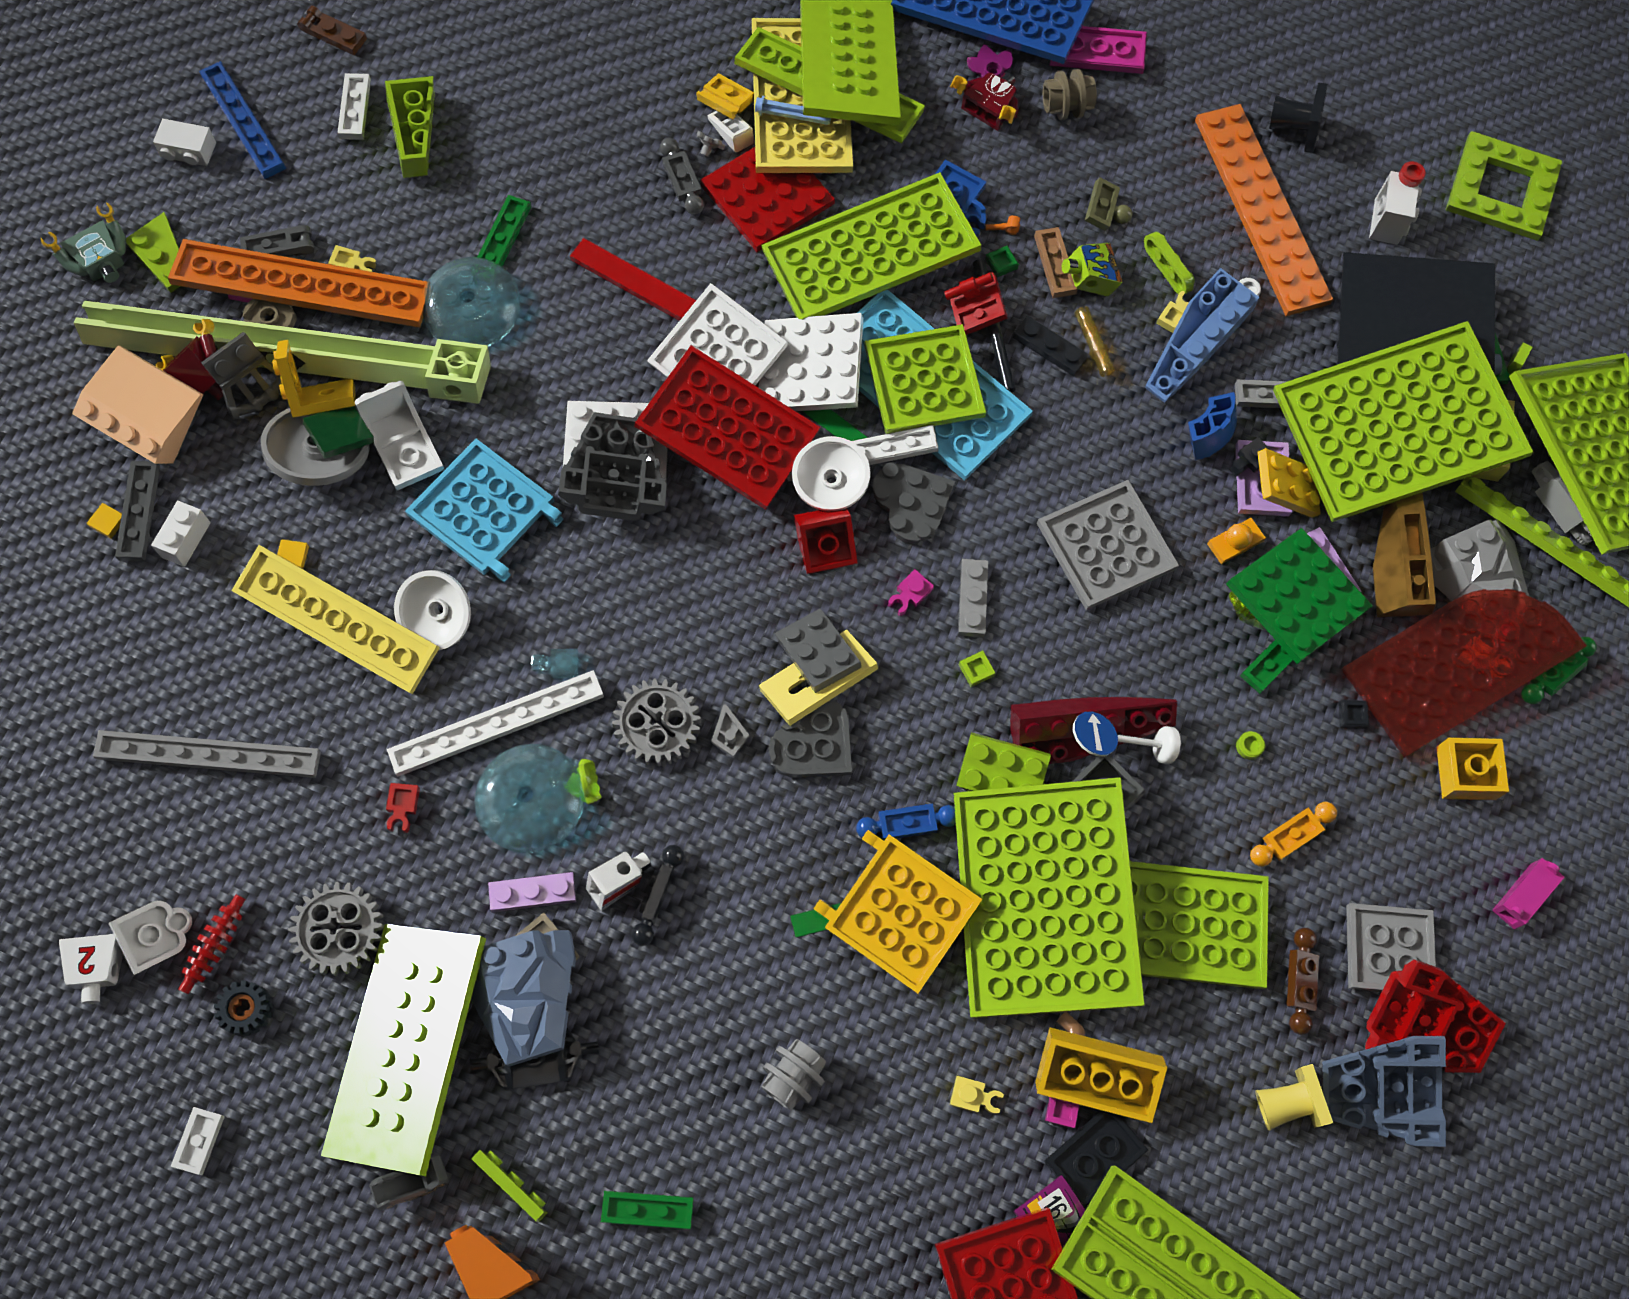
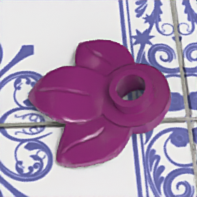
(990, 62)

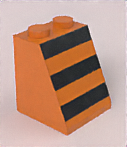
(486, 1265)

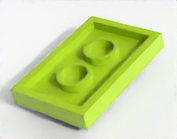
(1000, 764)

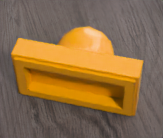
(1236, 540)

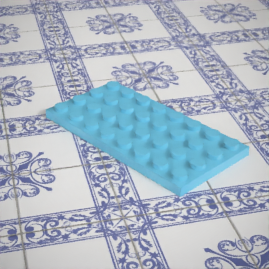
(960, 444)

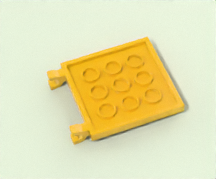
(901, 912)

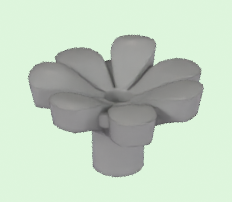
(709, 144)

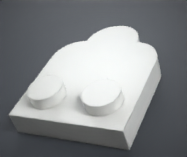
(151, 934)

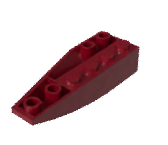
(1049, 724)

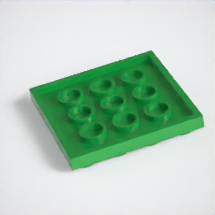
(1299, 595)

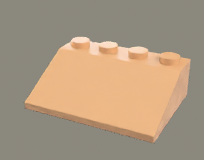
(139, 406)

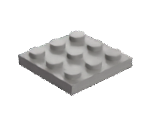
(1384, 941)

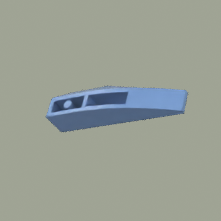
(1201, 331)

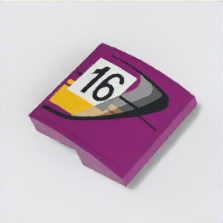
(1063, 1205)

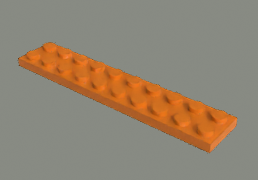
(1263, 210)
(299, 283)

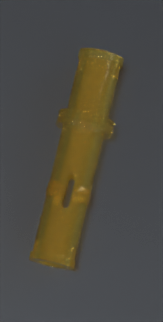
(1098, 349)

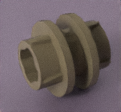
(1070, 94)

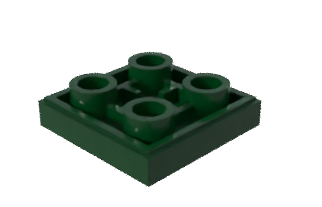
(338, 431)

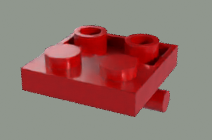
(977, 302)

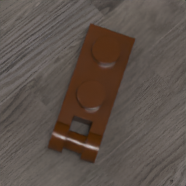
(332, 31)

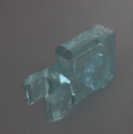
(562, 663)

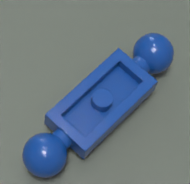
(908, 821)

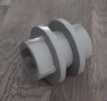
(793, 1074)

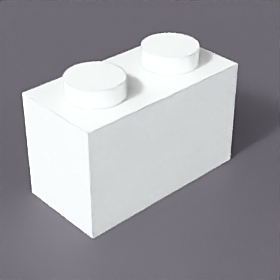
(184, 142)
(181, 533)

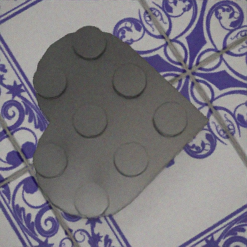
(912, 499)
(814, 744)

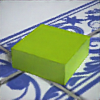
(1519, 358)
(976, 668)

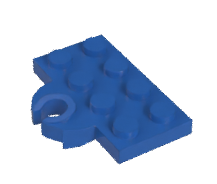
(966, 190)

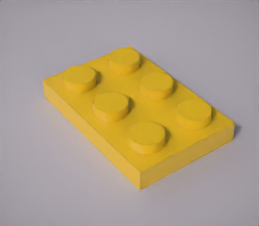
(1288, 483)

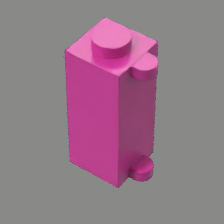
(1528, 893)

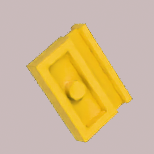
(725, 96)

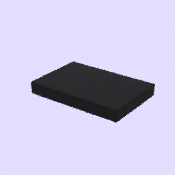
(1092, 1151)

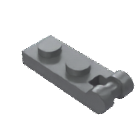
(280, 241)

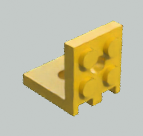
(311, 398)

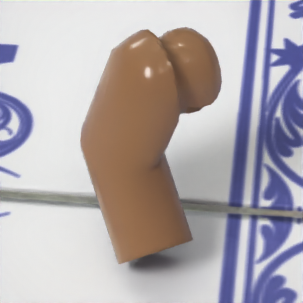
(1070, 1024)

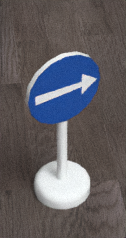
(1100, 738)

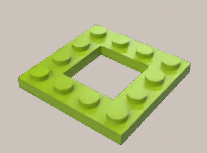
(1543, 175)

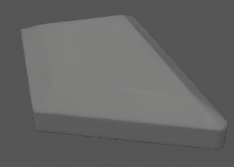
(729, 733)

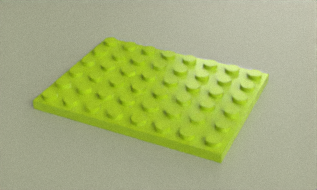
(1401, 421)
(1585, 428)
(1054, 899)

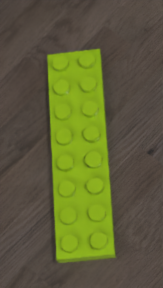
(782, 64)

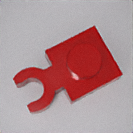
(401, 801)

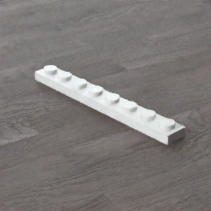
(495, 723)

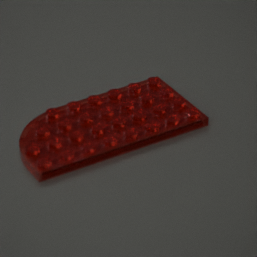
(1459, 663)

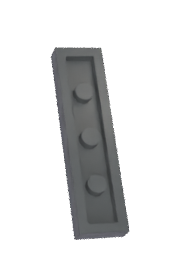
(137, 511)

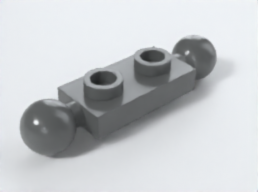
(681, 176)

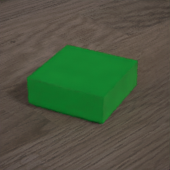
(1002, 261)

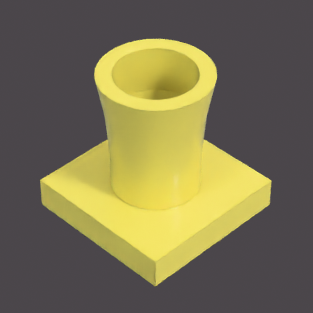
(1295, 1101)

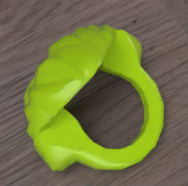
(589, 781)

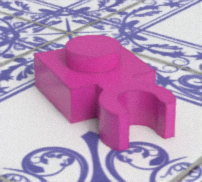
(912, 590)

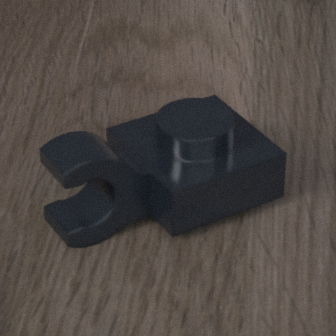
(1248, 457)

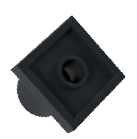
(1300, 115)

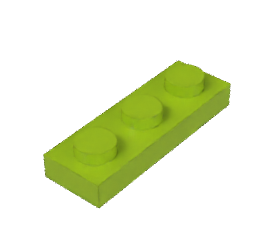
(511, 1184)

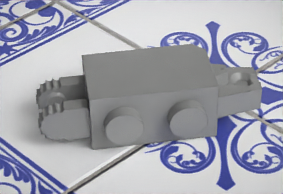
(1559, 503)

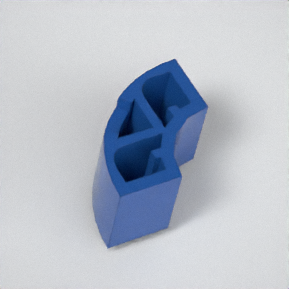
(1214, 427)

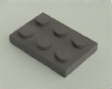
(818, 650)

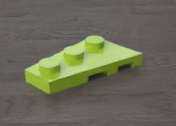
(156, 248)

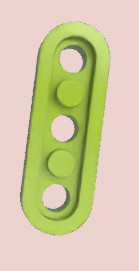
(1168, 263)

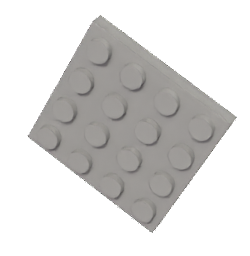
(1107, 544)

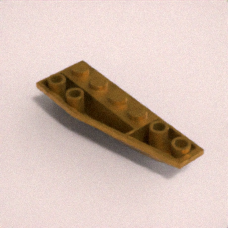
(1404, 561)

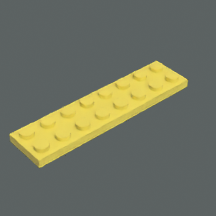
(335, 619)

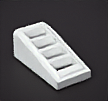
(734, 132)

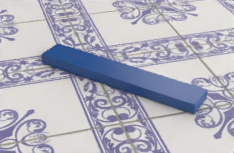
(242, 120)

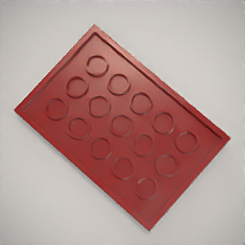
(727, 426)

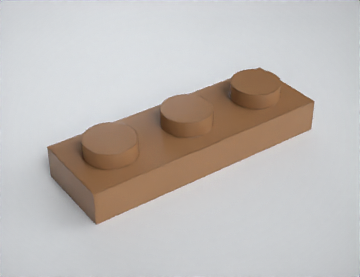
(1052, 254)

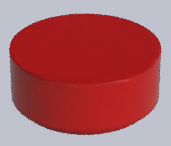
(1412, 174)

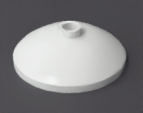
(827, 459)
(418, 607)

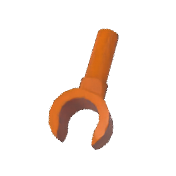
(1011, 227)

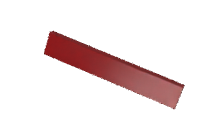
(632, 279)

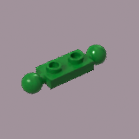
(1559, 675)

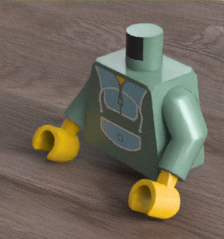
(93, 251)

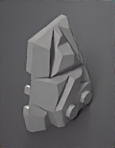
(1477, 561)

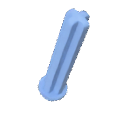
(786, 110)

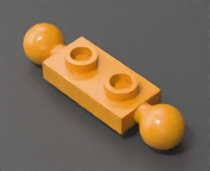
(1293, 834)

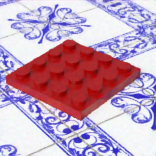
(765, 203)
(1006, 1261)

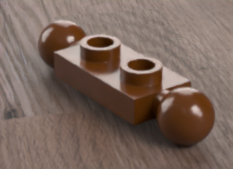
(1302, 981)

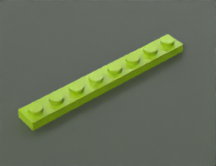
(1546, 539)

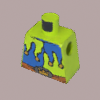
(1093, 269)

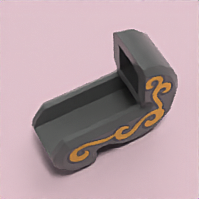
(403, 1187)

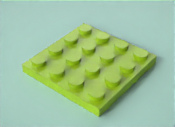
(924, 379)

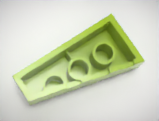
(411, 116)

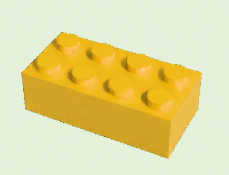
(1101, 1075)

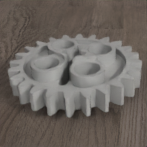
(639, 738)
(335, 954)

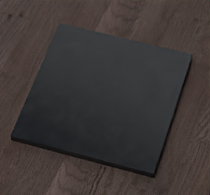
(1404, 298)

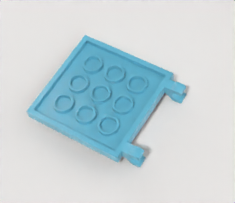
(482, 508)

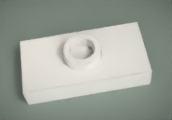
(197, 1141)

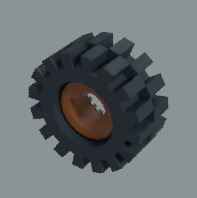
(252, 1018)

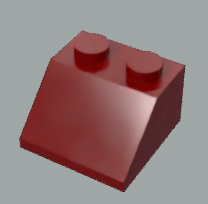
(826, 539)

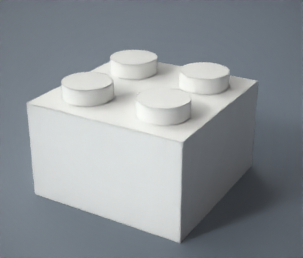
(1394, 210)

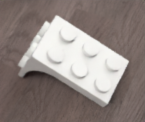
(399, 434)

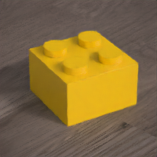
(1472, 768)

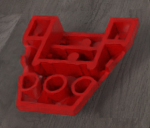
(1430, 1003)

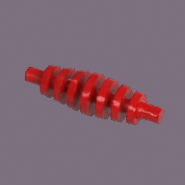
(217, 933)

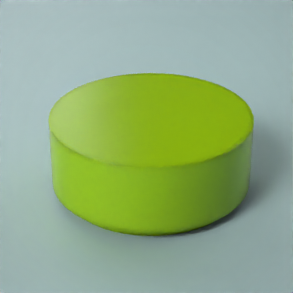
(1250, 745)

